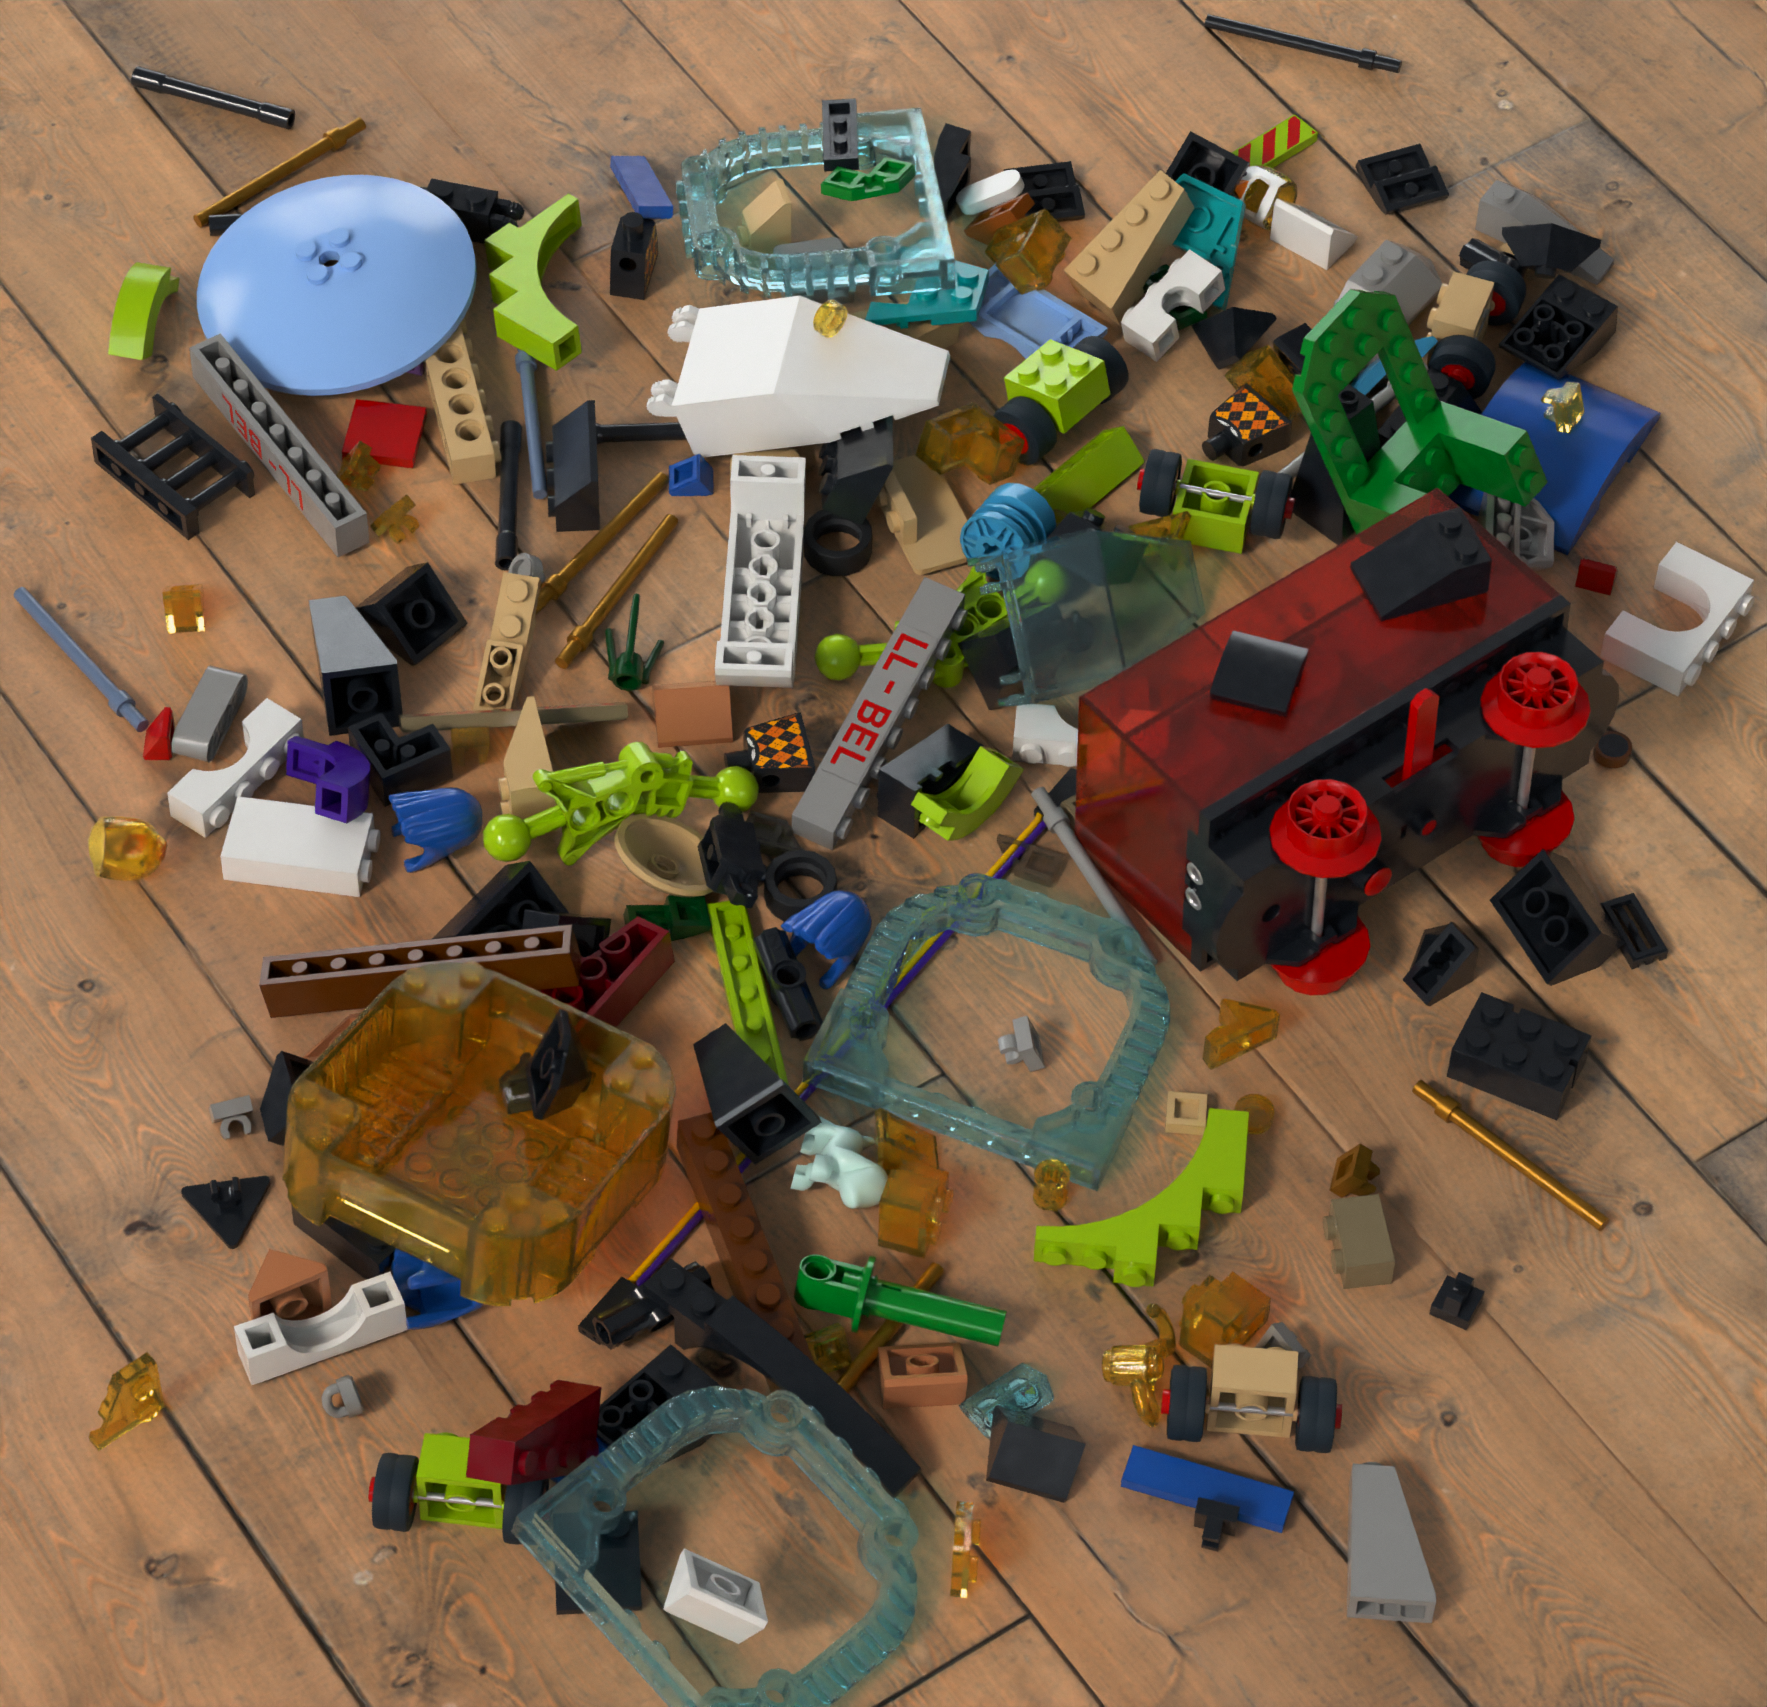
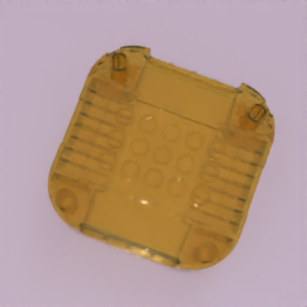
(416, 1148)

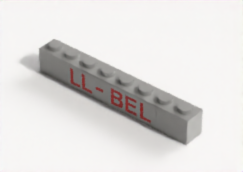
(279, 445)
(879, 713)

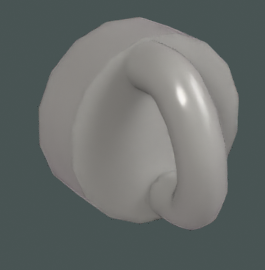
(527, 565)
(350, 1397)

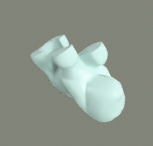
(841, 1165)

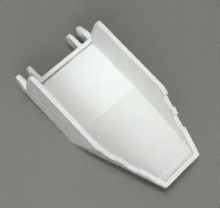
(773, 382)

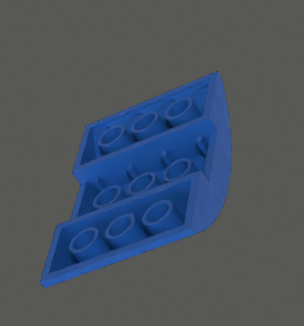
(1575, 463)

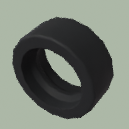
(836, 562)
(795, 864)

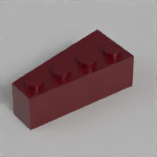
(619, 972)
(538, 1438)

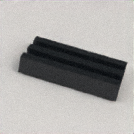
(1643, 954)

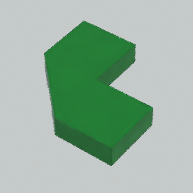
(886, 178)

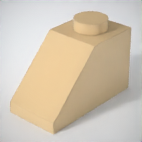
(767, 220)

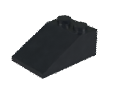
(1424, 566)

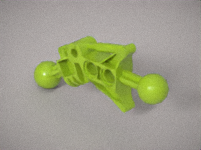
(841, 656)
(600, 796)

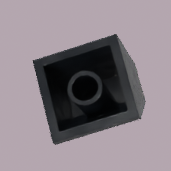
(992, 655)

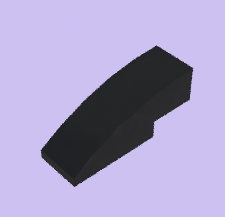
(952, 164)

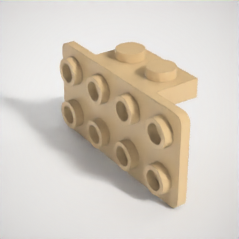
(923, 515)

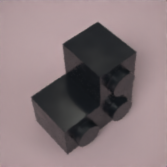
(403, 762)

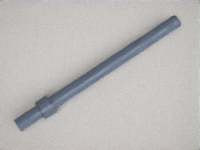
(526, 366)
(118, 699)

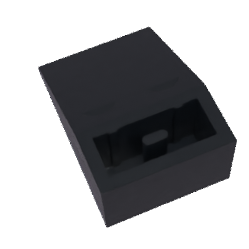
(1562, 328)
(647, 1390)

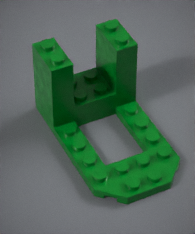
(1434, 446)

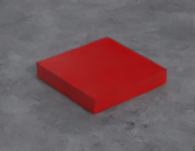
(389, 429)

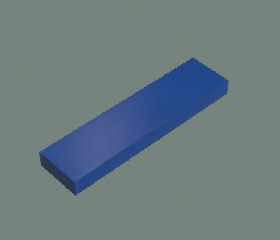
(641, 187)
(1186, 1481)

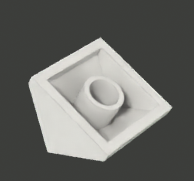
(1309, 234)
(716, 1598)

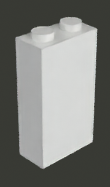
(297, 848)

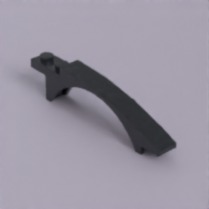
(729, 1326)

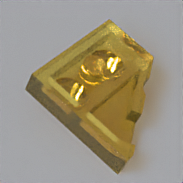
(131, 1399)
(963, 1565)

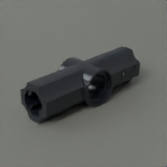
(794, 999)
(637, 1314)

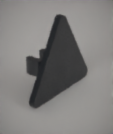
(227, 1205)

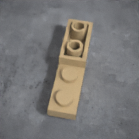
(509, 643)

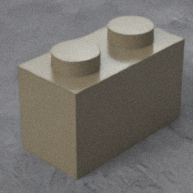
(1360, 1241)

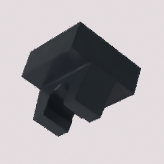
(1457, 1301)
(1215, 1519)

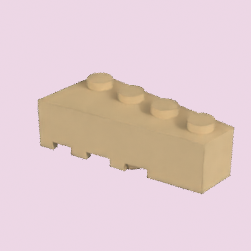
(1130, 247)

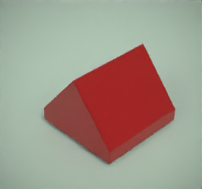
(1596, 576)

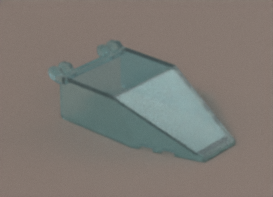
(1090, 606)

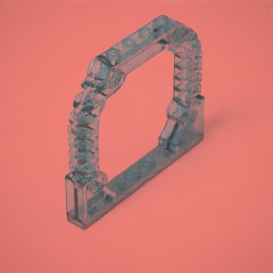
(890, 265)
(851, 1059)
(566, 1528)

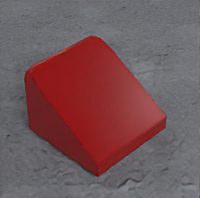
(159, 737)

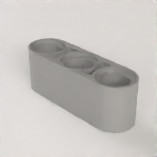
(209, 713)

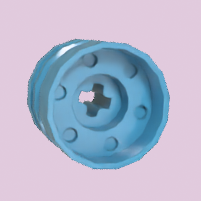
(1005, 520)

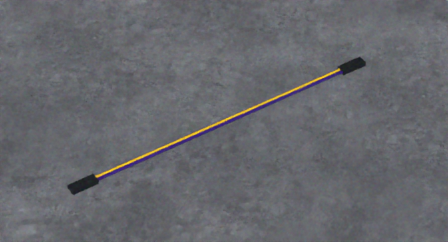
(623, 1287)

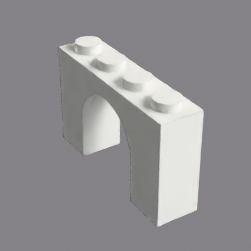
(1673, 657)

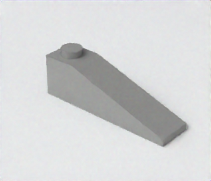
(1510, 206)

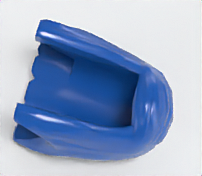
(437, 821)
(836, 926)
(429, 1292)

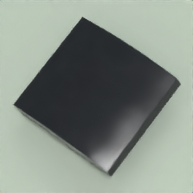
(1401, 179)
(1053, 189)
(1258, 673)

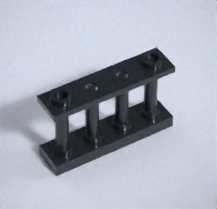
(159, 493)

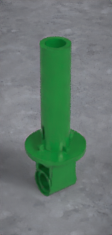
(855, 1292)

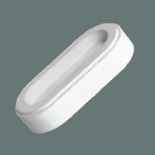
(990, 192)

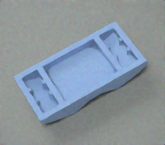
(1030, 318)

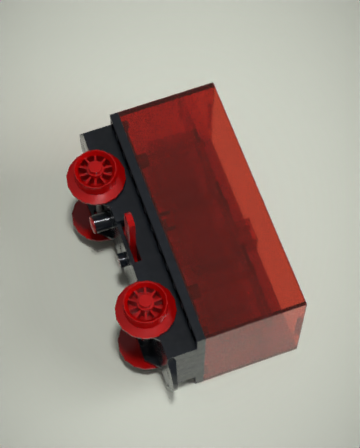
(1402, 741)

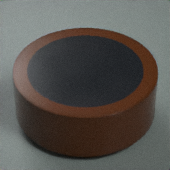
(1613, 750)

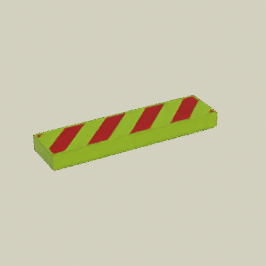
(1278, 143)

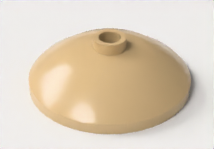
(662, 854)

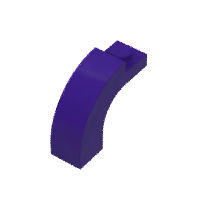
(337, 771)

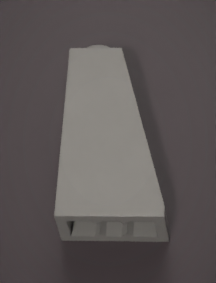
(1384, 1554)

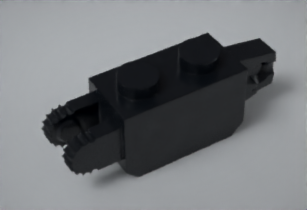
(477, 207)
(732, 857)

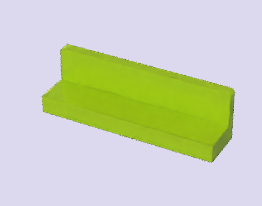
(1091, 471)

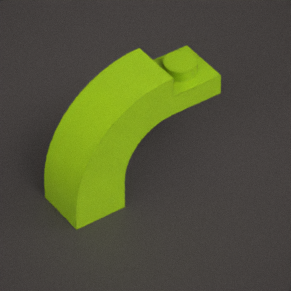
(138, 310)
(971, 798)

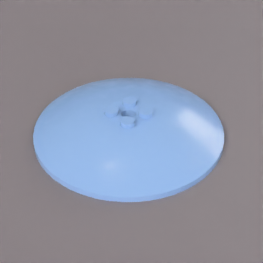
(349, 326)

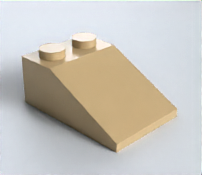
(524, 757)

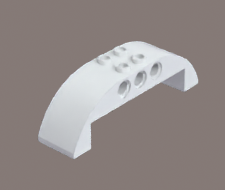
(763, 573)

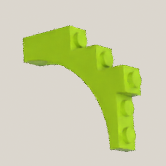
(519, 263)
(1170, 1219)

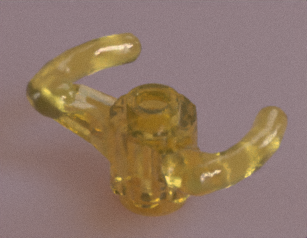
(1142, 1366)

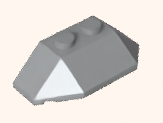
(1400, 273)
(1521, 529)

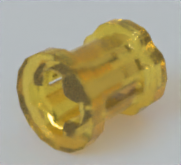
(1051, 1182)

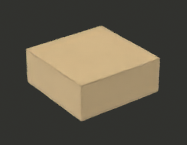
(1186, 1113)

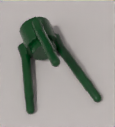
(629, 670)

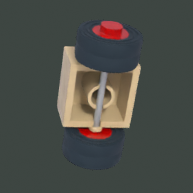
(1467, 305)
(1252, 1395)

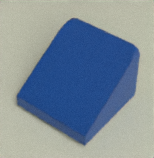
(691, 477)

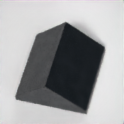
(1033, 1454)

